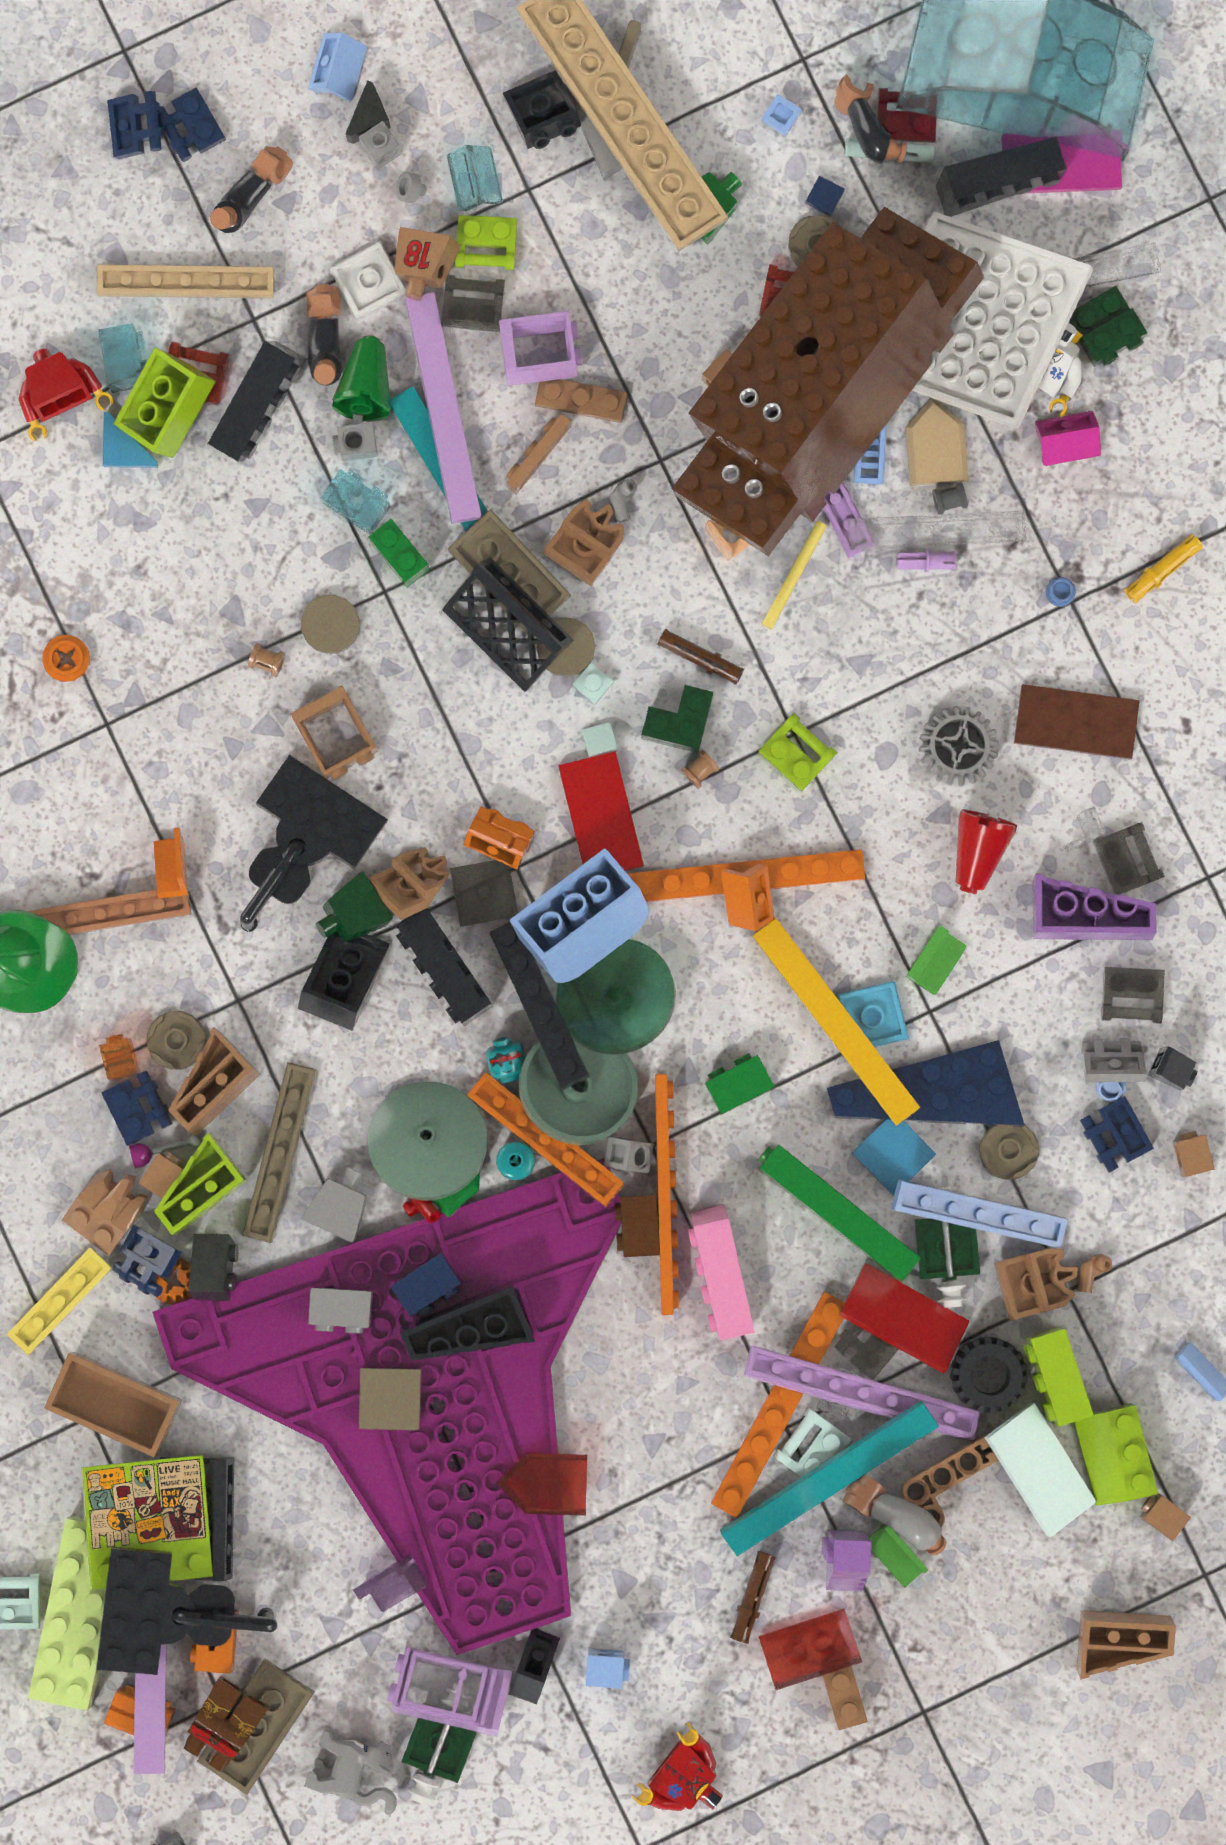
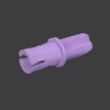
(926, 560)

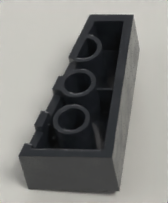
(1000, 176)
(444, 966)
(471, 1325)

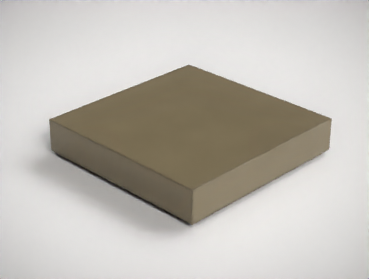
(390, 1399)

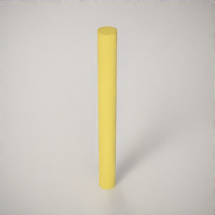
(794, 575)

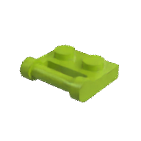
(486, 233)
(790, 759)

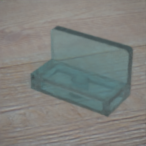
(474, 177)

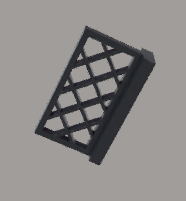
(517, 604)
(221, 1516)

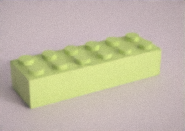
(71, 1628)

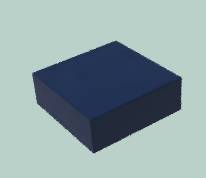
(825, 196)

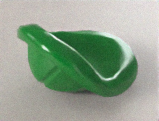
(35, 962)

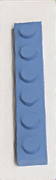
(979, 1213)

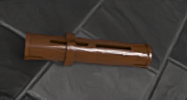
(669, 640)
(752, 1598)

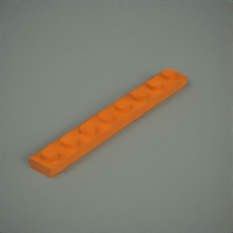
(782, 873)
(666, 1207)
(776, 1410)

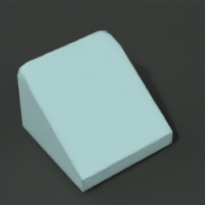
(599, 739)

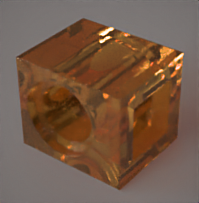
(119, 1057)

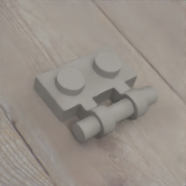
(1113, 1061)

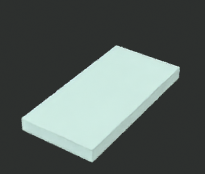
(1040, 1469)

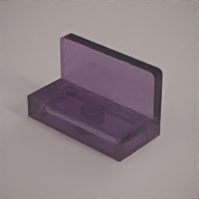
(393, 1583)

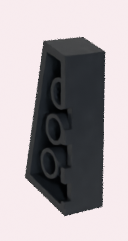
(256, 400)

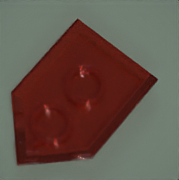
(548, 1483)

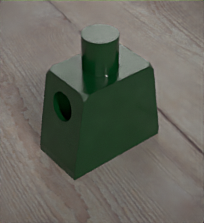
(354, 910)

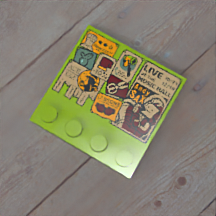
(148, 1508)

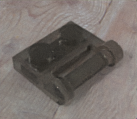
(472, 312)
(1119, 862)
(1133, 984)

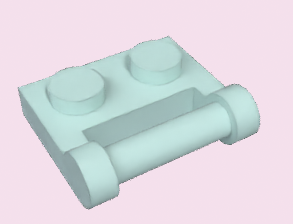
(823, 1447)
(21, 1612)

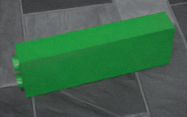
(838, 1212)

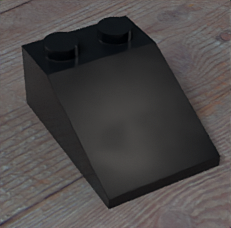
(342, 979)

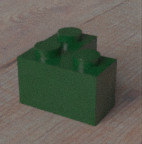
(680, 729)

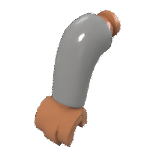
(907, 1518)

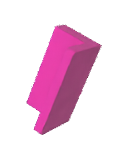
(1069, 438)

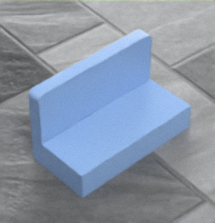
(338, 65)

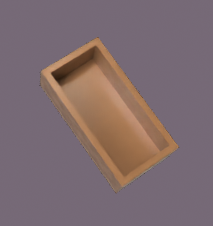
(113, 1404)

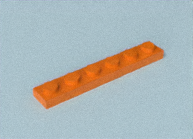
(566, 1157)

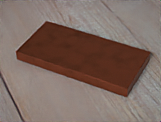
(1076, 721)

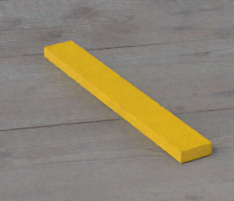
(836, 1022)

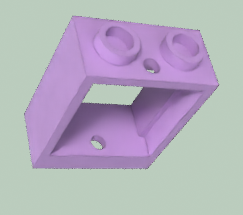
(533, 326)

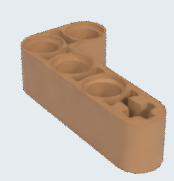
(956, 1475)

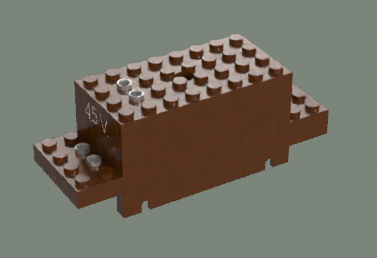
(877, 317)

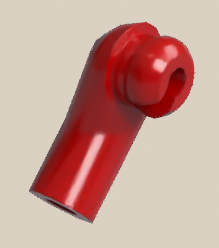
(425, 1207)

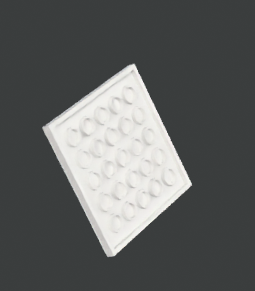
(1005, 326)

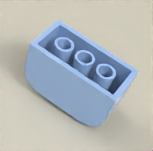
(582, 918)

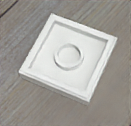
(368, 280)

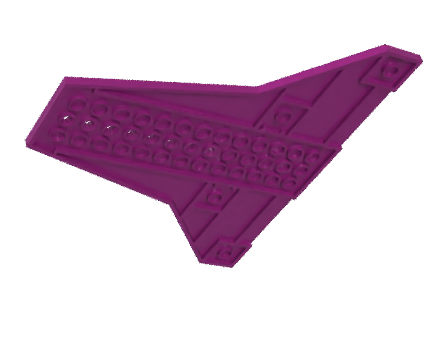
(496, 1399)

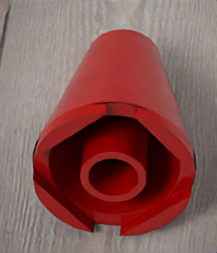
(980, 848)

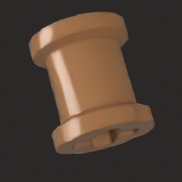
(266, 660)
(700, 769)

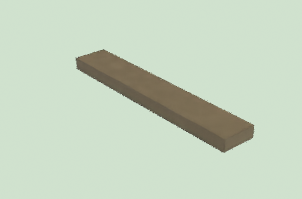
(279, 1152)

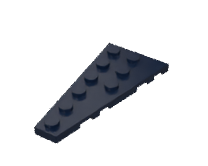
(949, 1089)

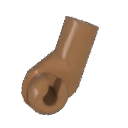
(1090, 1269)

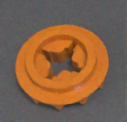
(66, 644)
(177, 1293)

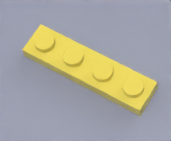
(59, 1301)

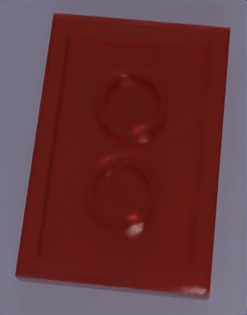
(810, 1649)

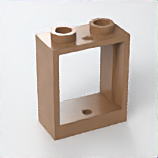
(321, 706)

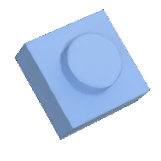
(781, 115)

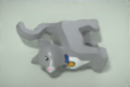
(347, 1771)

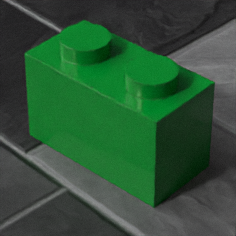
(399, 553)
(738, 1084)

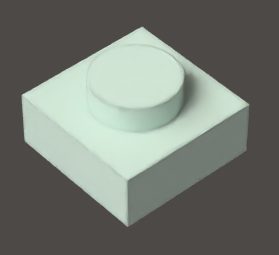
(593, 683)

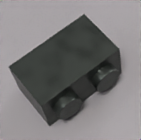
(212, 1267)

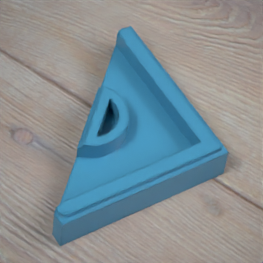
(121, 449)

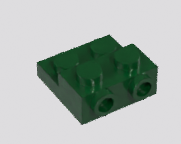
(1107, 327)

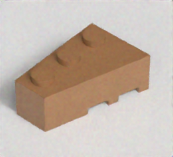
(213, 1083)
(1122, 1639)

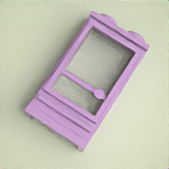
(450, 1691)

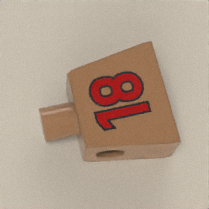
(424, 259)

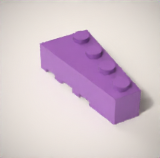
(1088, 913)
(846, 1559)

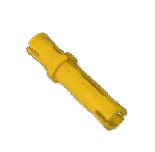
(1161, 570)

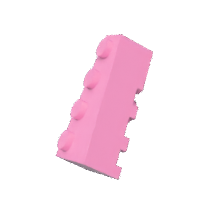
(721, 1272)

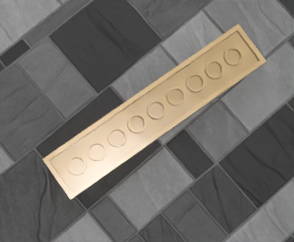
(624, 118)

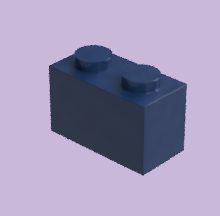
(426, 1285)

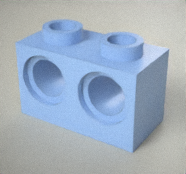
(606, 1668)

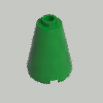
(364, 382)

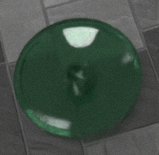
(619, 1000)

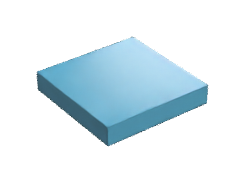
(877, 1013)

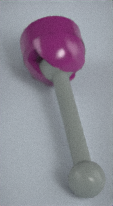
(142, 1154)

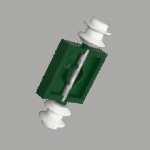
(945, 1253)
(438, 1751)

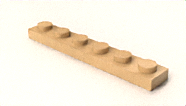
(185, 281)

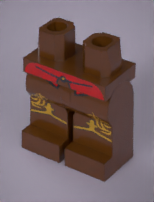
(219, 1731)

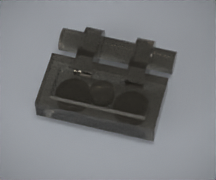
(869, 1356)

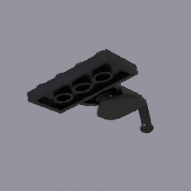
(310, 814)
(141, 1606)

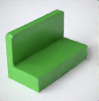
(936, 960)
(896, 1555)

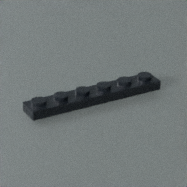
(540, 1007)

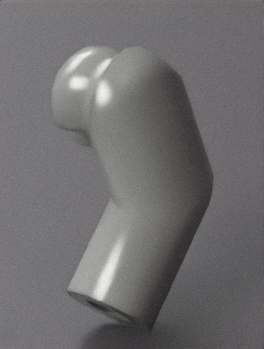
(620, 497)

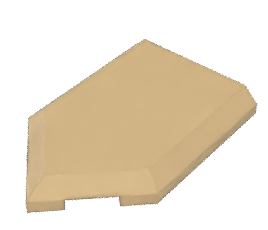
(936, 446)

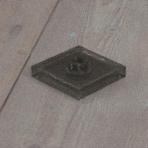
(483, 892)

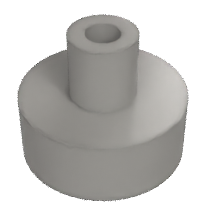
(409, 187)

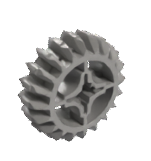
(971, 748)

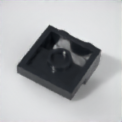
(542, 110)

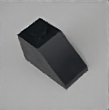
(1173, 1068)
(534, 1666)

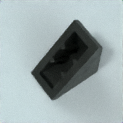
(367, 114)

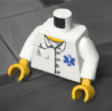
(1063, 371)

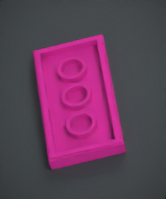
(1084, 168)

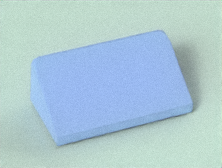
(1202, 1371)

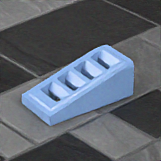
(867, 478)

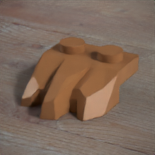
(585, 542)
(410, 882)
(105, 1210)
(1034, 1282)

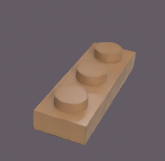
(581, 399)
(537, 453)

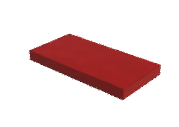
(601, 809)
(904, 1318)

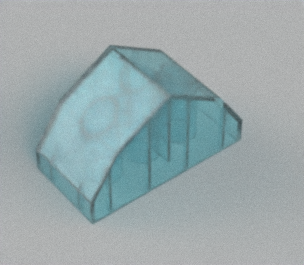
(1030, 69)

